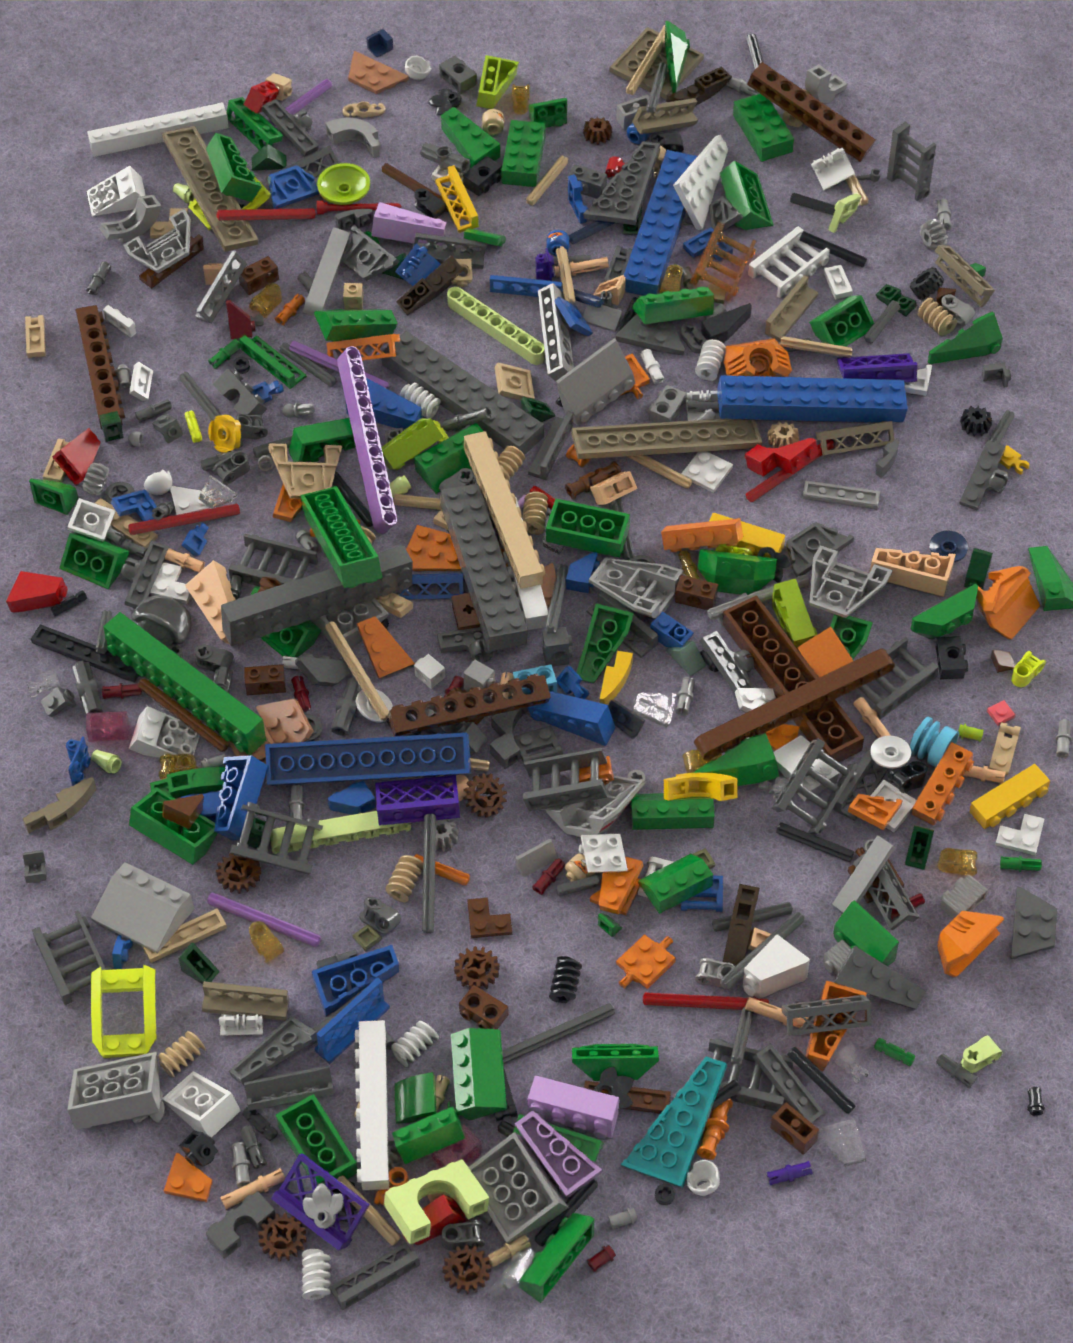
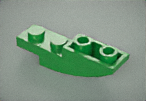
(191, 782)

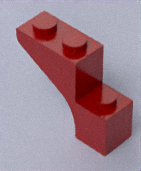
(788, 457)

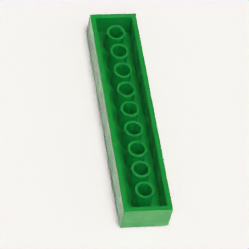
(341, 537)
(185, 684)

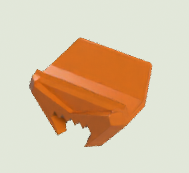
(757, 359)
(1008, 601)
(965, 939)

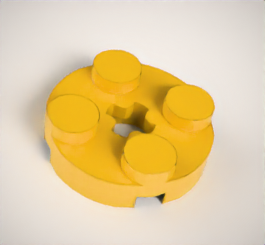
(232, 429)

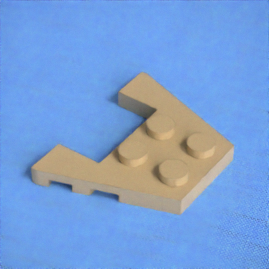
(305, 477)

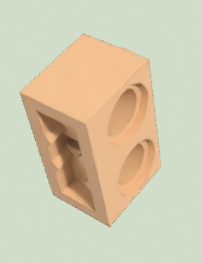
(613, 488)

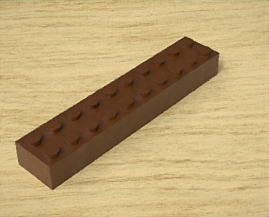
(786, 670)

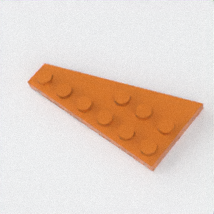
(433, 551)

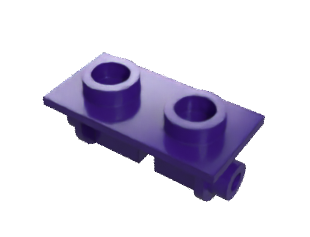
(544, 267)

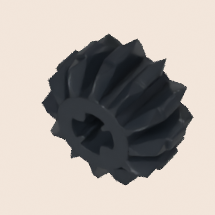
(976, 420)

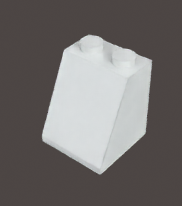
(775, 969)

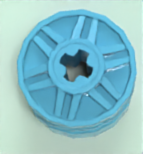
(930, 741)

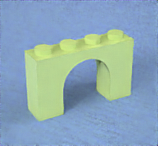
(452, 1180)

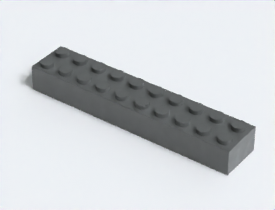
(463, 393)
(483, 567)
(310, 598)

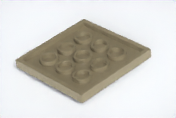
(633, 56)

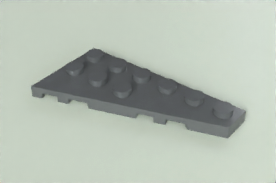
(625, 192)

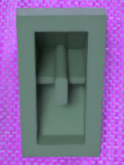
(688, 657)

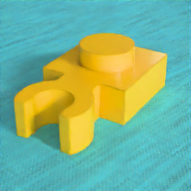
(1012, 458)

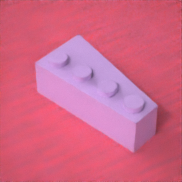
(402, 224)
(560, 1158)

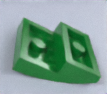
(485, 237)
(415, 1098)

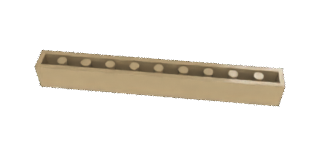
(503, 511)

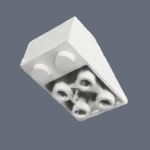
(116, 193)
(162, 734)

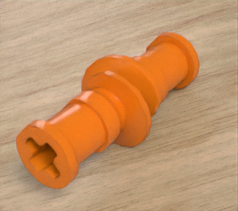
(714, 1130)

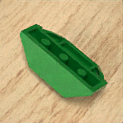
(735, 571)
(946, 615)
(627, 1059)

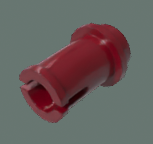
(601, 1258)

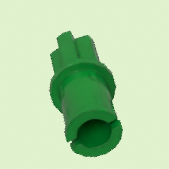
(225, 353)
(1020, 863)

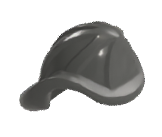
(163, 619)

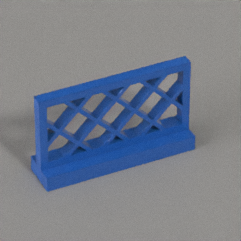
(340, 1031)

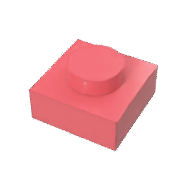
(1001, 712)

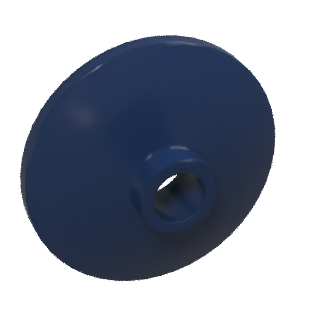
(950, 540)

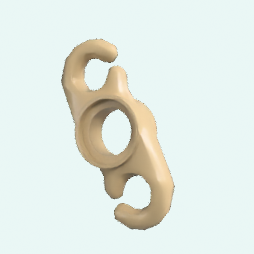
(357, 106)

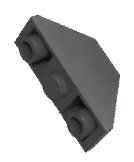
(322, 670)

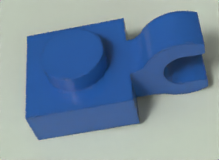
(265, 390)
(194, 540)
(570, 682)
(120, 952)

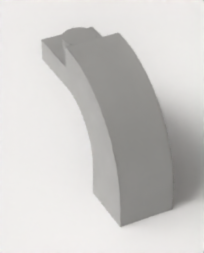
(822, 85)
(354, 129)
(137, 223)

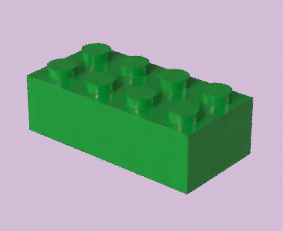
(763, 127)
(523, 153)
(587, 528)
(314, 1135)

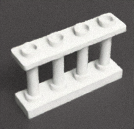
(783, 248)

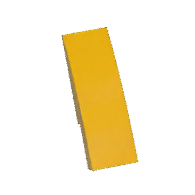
(616, 676)

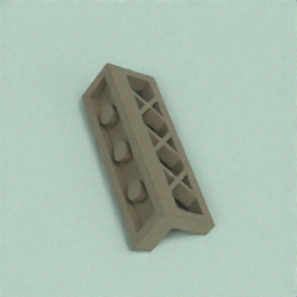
(665, 118)
(967, 274)
(790, 309)
(855, 430)
(246, 1000)

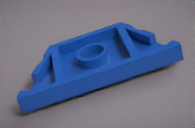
(291, 186)

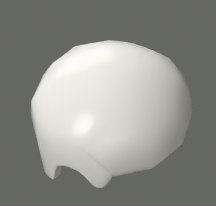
(415, 65)
(158, 483)
(703, 1171)

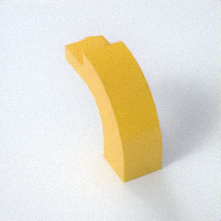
(709, 785)

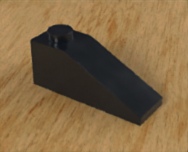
(726, 324)

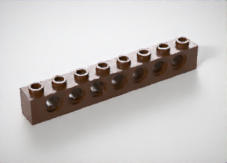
(811, 111)
(99, 361)
(401, 726)

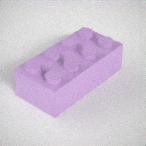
(574, 1107)

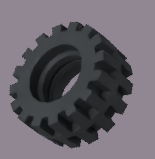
(926, 283)

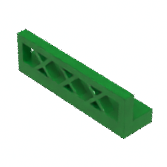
(252, 121)
(269, 363)
(587, 1145)

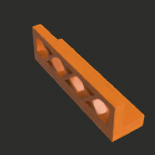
(363, 343)

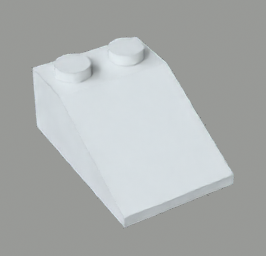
(789, 757)
(202, 1104)

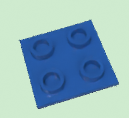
(417, 265)
(78, 758)

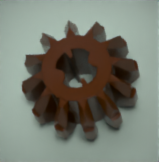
(597, 130)

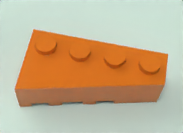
(823, 1044)

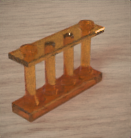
(706, 261)

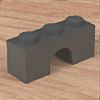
(231, 386)
(252, 1210)

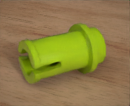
(970, 732)

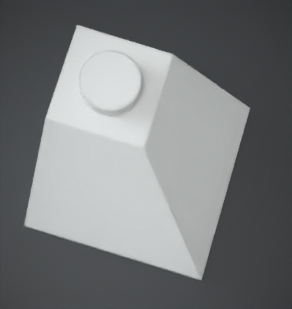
(91, 520)

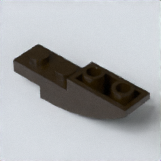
(703, 87)
(430, 287)
(741, 924)

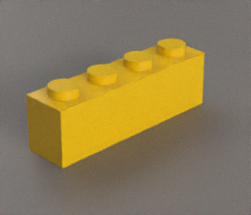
(756, 537)
(1010, 796)

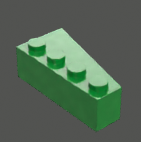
(468, 137)
(231, 169)
(309, 440)

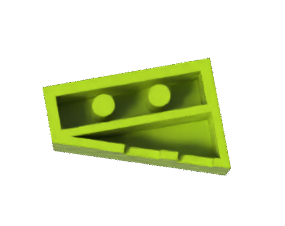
(495, 80)
(410, 443)
(792, 612)

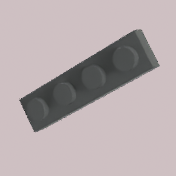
(787, 1083)

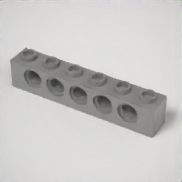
(555, 333)

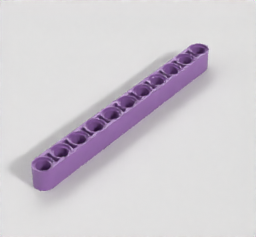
(367, 440)

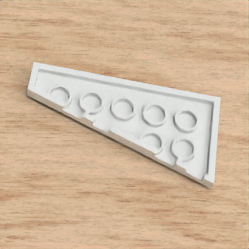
(700, 180)

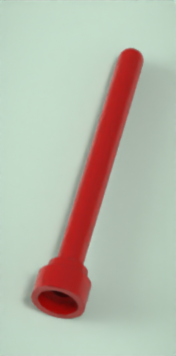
(323, 207)

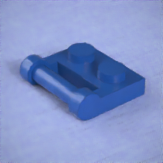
(715, 891)

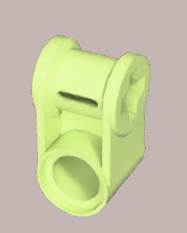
(980, 1054)

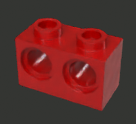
(261, 95)

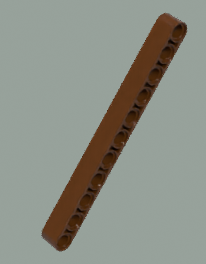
(794, 703)

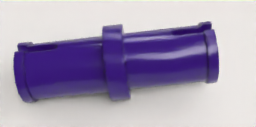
(789, 1173)

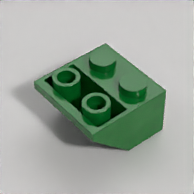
(549, 112)

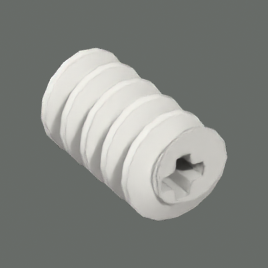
(710, 360)
(421, 398)
(413, 1041)
(314, 1274)

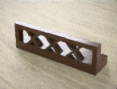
(153, 278)

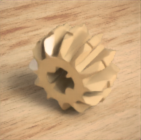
(782, 435)

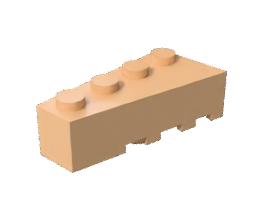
(916, 570)
(211, 590)

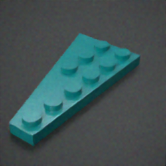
(675, 1135)

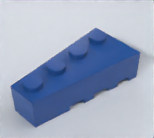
(391, 408)
(576, 716)
(242, 784)
(347, 978)

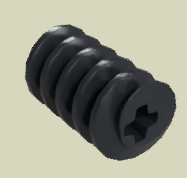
(565, 979)

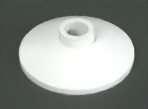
(366, 708)
(890, 752)

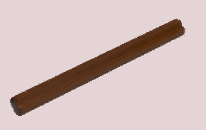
(410, 182)
(183, 715)

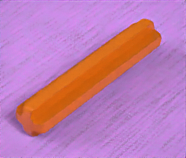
(449, 872)

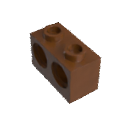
(259, 275)
(487, 1006)

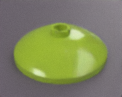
(343, 183)

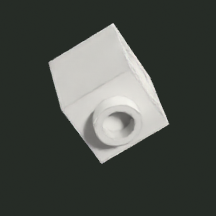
(429, 671)

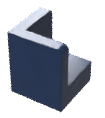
(379, 43)

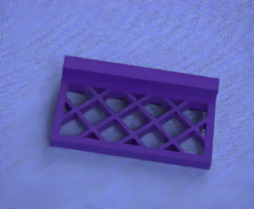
(894, 368)
(414, 811)
(294, 1204)

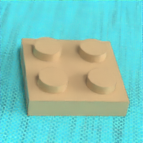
(514, 381)

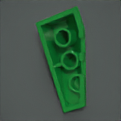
(676, 52)
(977, 341)
(1052, 581)
(851, 632)
(605, 635)
(748, 762)

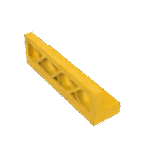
(462, 197)

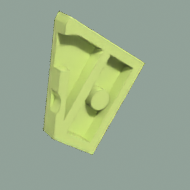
(843, 210)

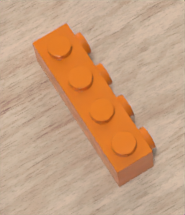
(702, 534)
(942, 784)

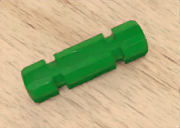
(894, 1051)

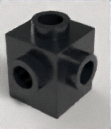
(199, 1148)

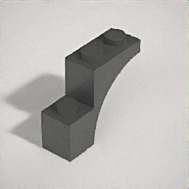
(476, 737)
(504, 747)

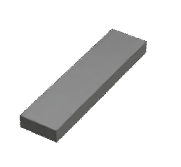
(841, 494)
(864, 873)

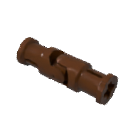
(585, 482)

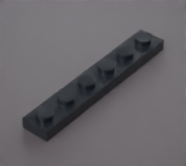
(82, 651)

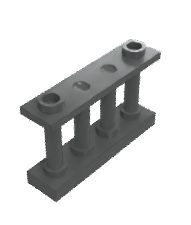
(898, 162)
(271, 547)
(910, 686)
(795, 785)
(566, 794)
(281, 858)
(51, 956)
(751, 1094)

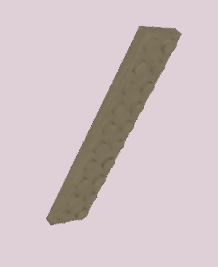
(194, 164)
(665, 438)

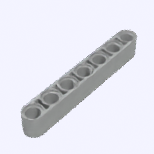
(326, 271)

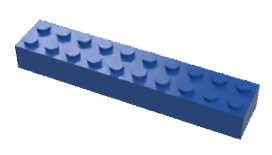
(658, 229)
(811, 399)
(368, 759)

